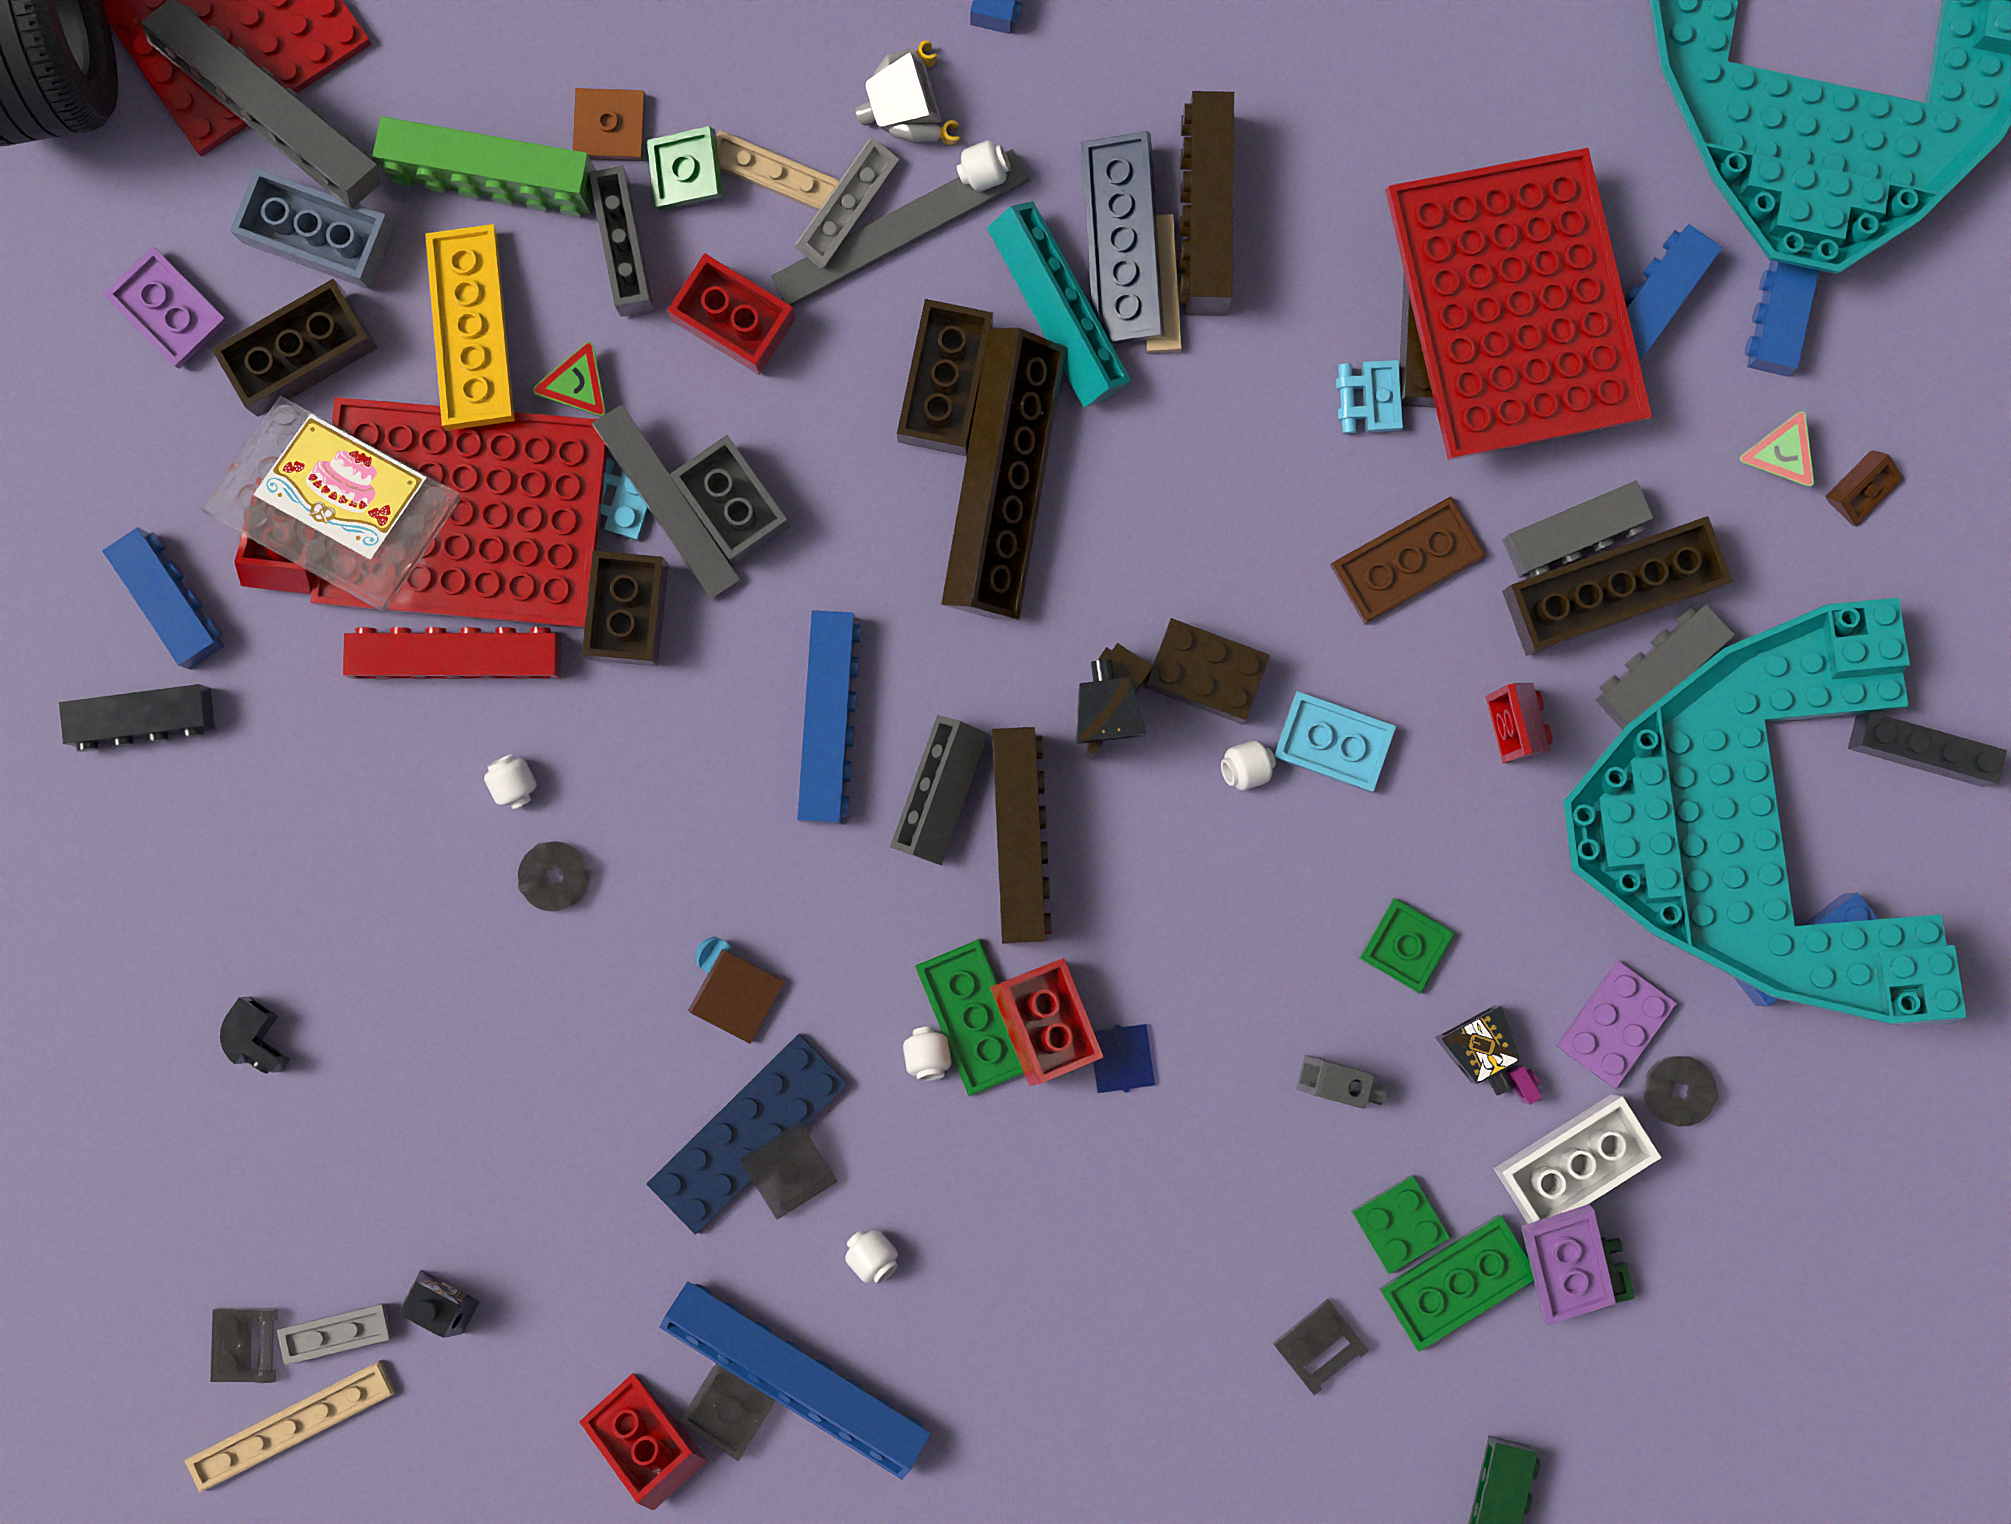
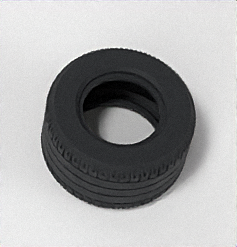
(54, 69)

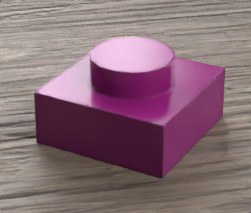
(1525, 1084)

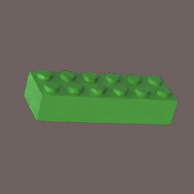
(484, 166)

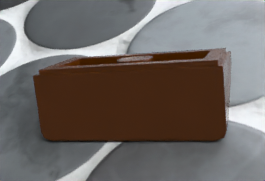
(1864, 487)

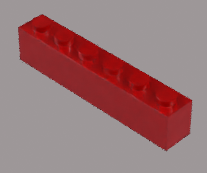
(452, 654)

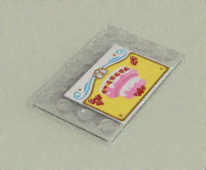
(331, 503)

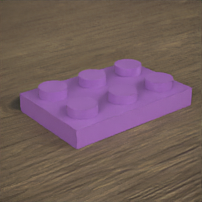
(165, 307)
(1616, 1024)
(1568, 1264)

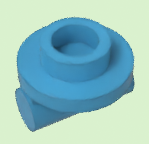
(709, 951)

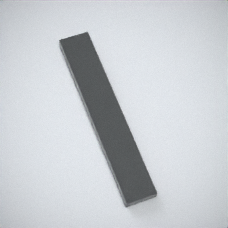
(665, 501)

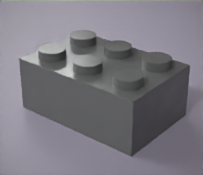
(730, 500)

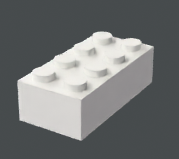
(1578, 1161)

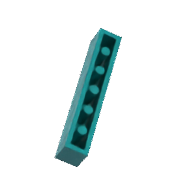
(1058, 303)

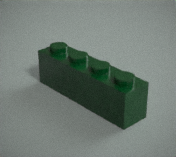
(1504, 1483)

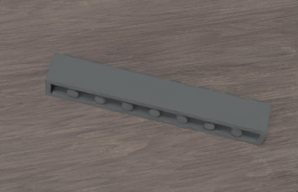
(262, 102)

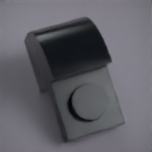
(243, 1035)

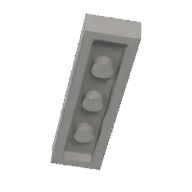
(846, 202)

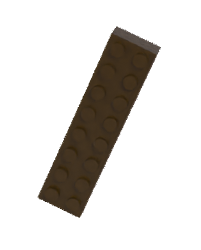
(1004, 474)

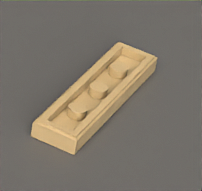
(773, 171)
(1169, 289)

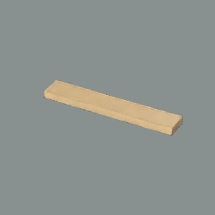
(290, 1426)

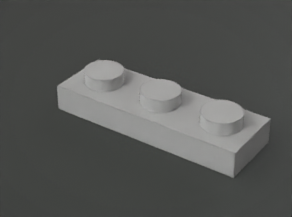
(334, 1333)

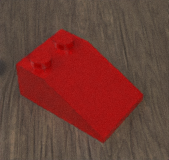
(268, 570)
(1519, 721)
(642, 1443)

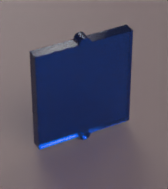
(1125, 1060)

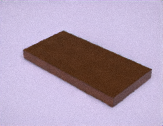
(1407, 560)

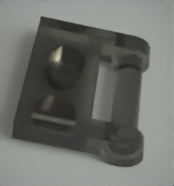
(1312, 1337)
(233, 1345)

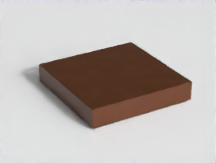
(736, 996)

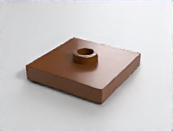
(609, 123)

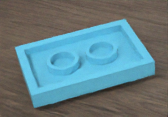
(1334, 741)

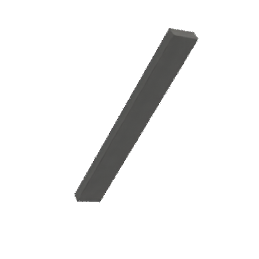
(892, 234)

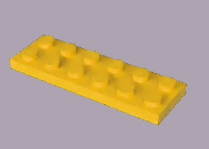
(469, 327)

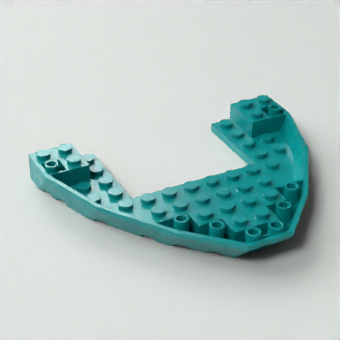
(1827, 165)
(1689, 832)

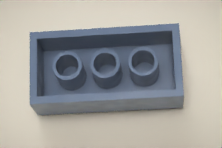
(312, 228)

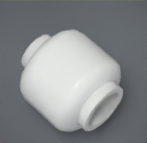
(983, 166)
(1248, 765)
(510, 781)
(927, 1054)
(871, 1256)

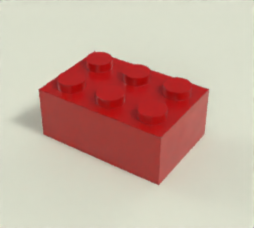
(731, 313)
(1046, 1022)

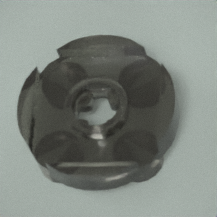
(572, 868)
(1700, 1094)

